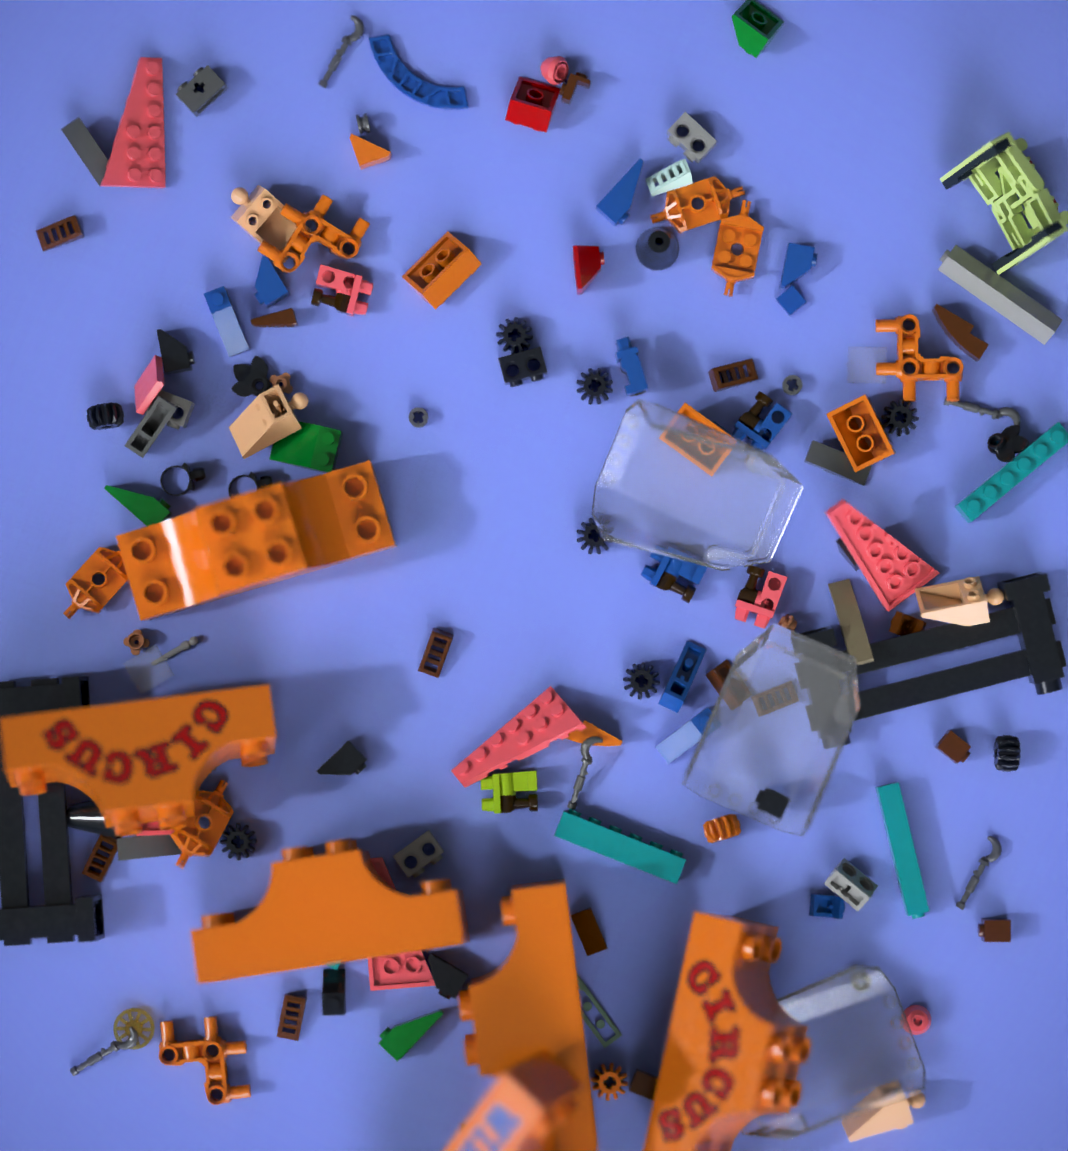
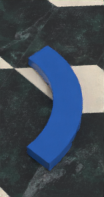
(411, 85)

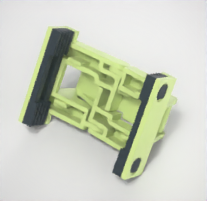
(1018, 178)

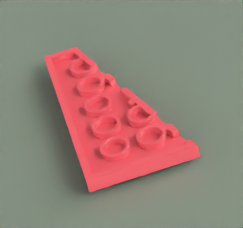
(139, 143)
(884, 561)
(525, 734)
(398, 969)

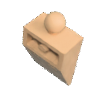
(266, 221)
(267, 420)
(958, 601)
(883, 1119)

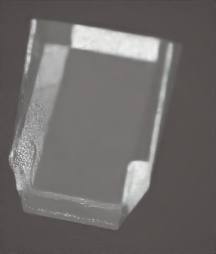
(691, 491)
(777, 728)
(857, 1056)

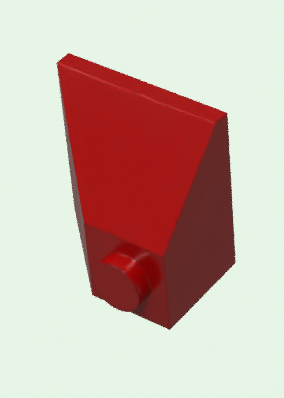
(586, 265)

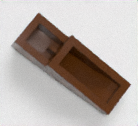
(959, 332)

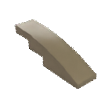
(850, 621)

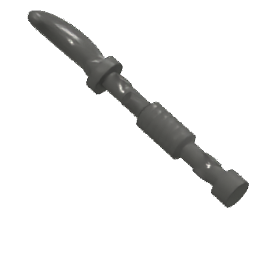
(347, 40)
(1006, 411)
(587, 760)
(985, 861)
(115, 1046)

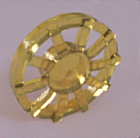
(136, 1024)

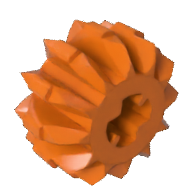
(722, 828)
(614, 1086)

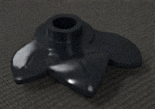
(249, 376)
(1007, 443)

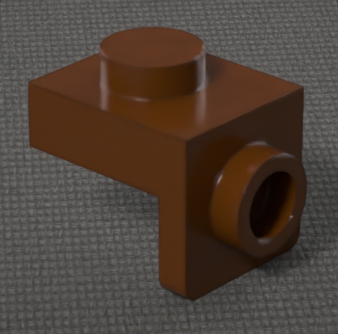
(567, 89)
(904, 624)

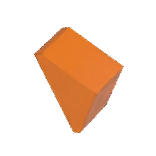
(368, 153)

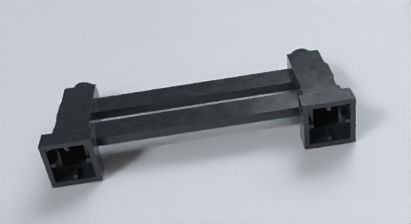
(1029, 618)
(59, 917)

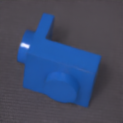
(826, 906)

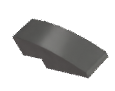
(86, 148)
(150, 426)
(835, 463)
(146, 847)

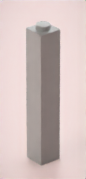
(999, 294)

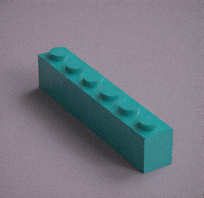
(1013, 472)
(620, 847)

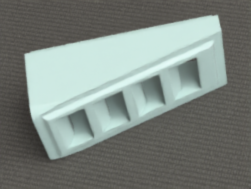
(677, 176)

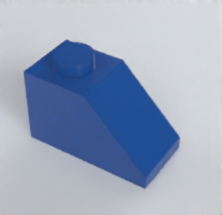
(797, 263)
(269, 284)

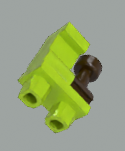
(504, 791)

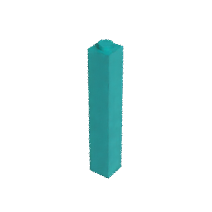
(902, 850)

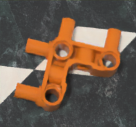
(324, 233)
(925, 369)
(198, 1051)

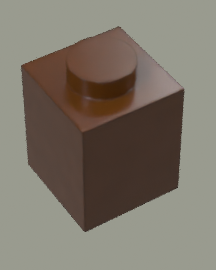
(953, 747)
(995, 930)
(644, 1084)

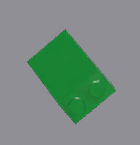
(309, 448)

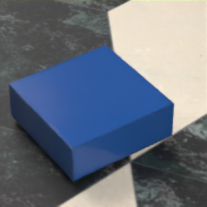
(791, 300)

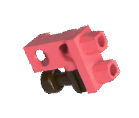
(347, 291)
(759, 602)

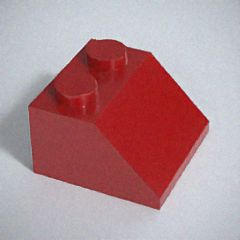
(532, 104)

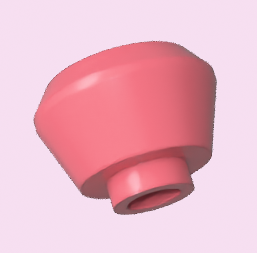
(555, 69)
(918, 1013)

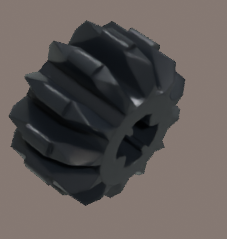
(509, 331)
(601, 389)
(105, 416)
(898, 425)
(590, 542)
(647, 676)
(1007, 753)
(243, 836)

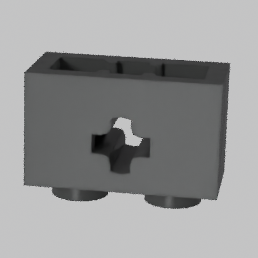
(198, 101)

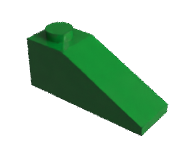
(144, 507)
(406, 1034)

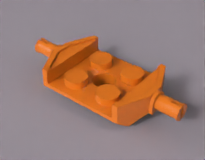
(681, 213)
(742, 231)
(94, 597)
(199, 841)

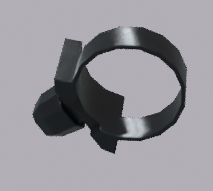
(197, 474)
(264, 481)

